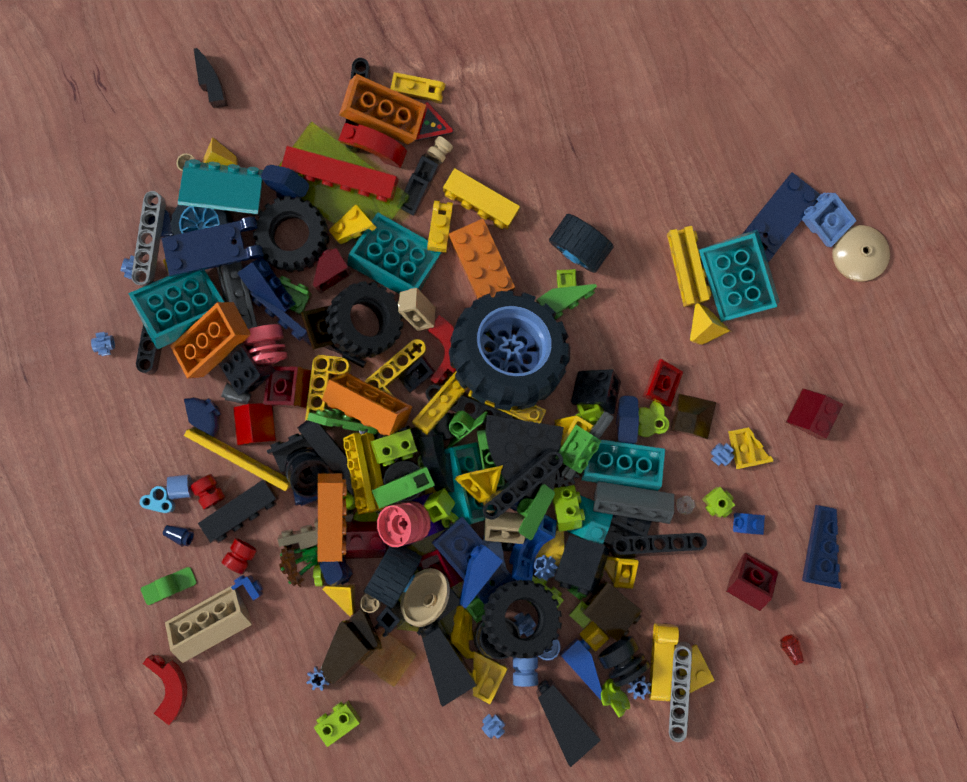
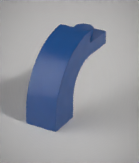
(524, 554)

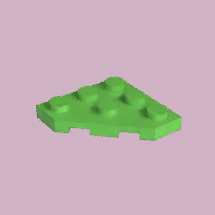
(336, 418)

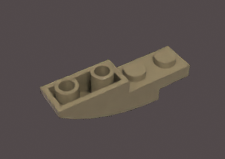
(307, 535)

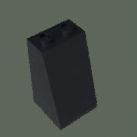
(448, 667)
(568, 724)

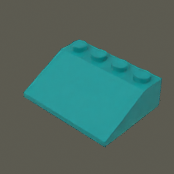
(220, 186)
(393, 256)
(739, 276)
(174, 305)

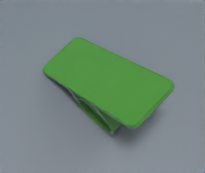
(466, 426)
(534, 511)
(168, 585)

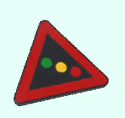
(432, 124)

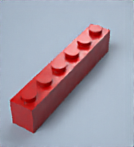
(341, 174)

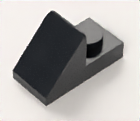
(416, 374)

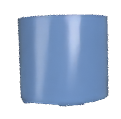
(179, 486)

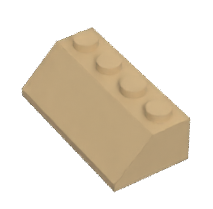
(207, 624)

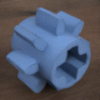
(127, 266)
(103, 343)
(722, 454)
(545, 567)
(524, 624)
(316, 683)
(644, 688)
(493, 726)

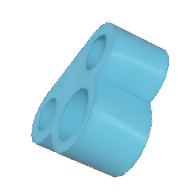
(155, 504)

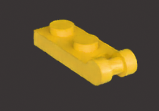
(417, 87)
(440, 227)

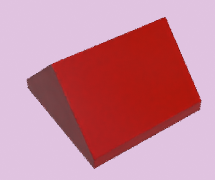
(663, 383)
(254, 423)

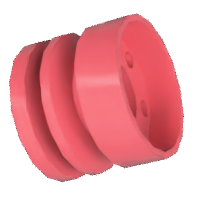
(264, 345)
(403, 523)

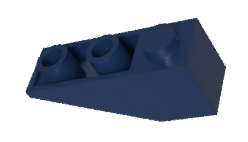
(264, 282)

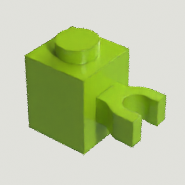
(440, 506)

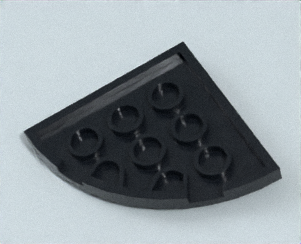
(518, 444)

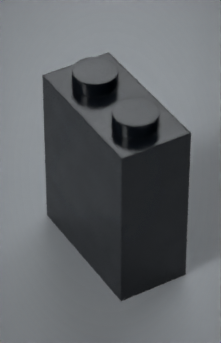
(582, 565)

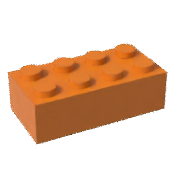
(382, 109)
(480, 259)
(210, 339)
(366, 404)
(330, 521)

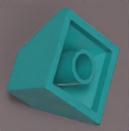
(595, 524)

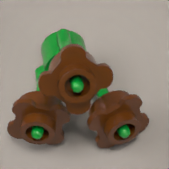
(289, 564)

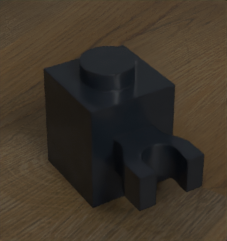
(390, 619)

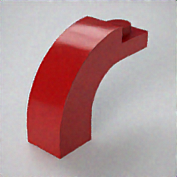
(375, 142)
(443, 332)
(175, 687)

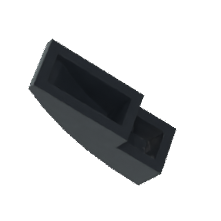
(209, 81)
(420, 182)
(437, 461)

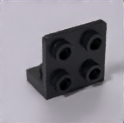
(243, 371)
(597, 388)
(281, 450)

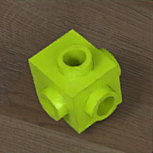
(592, 414)
(712, 500)

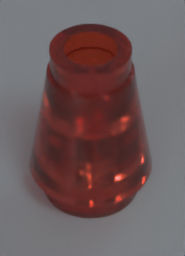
(792, 648)

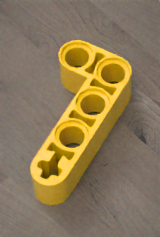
(397, 369)
(325, 374)
(661, 668)

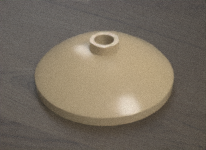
(851, 259)
(425, 597)

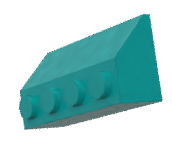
(466, 460)
(626, 465)

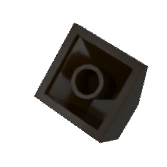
(317, 328)
(693, 416)

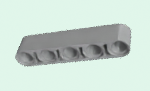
(145, 230)
(677, 700)

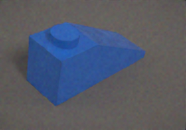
(479, 570)
(581, 661)

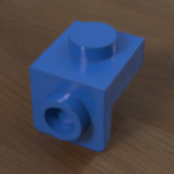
(748, 523)
(253, 587)

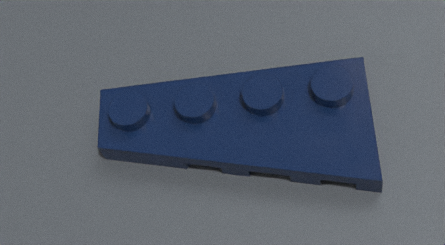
(284, 320)
(821, 558)

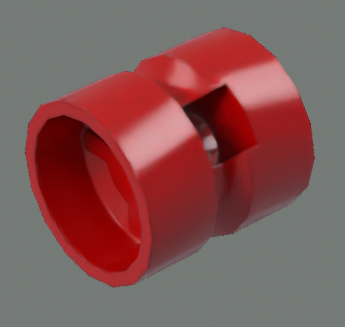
(201, 489)
(238, 557)

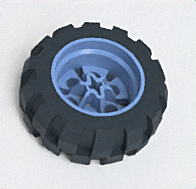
(534, 329)

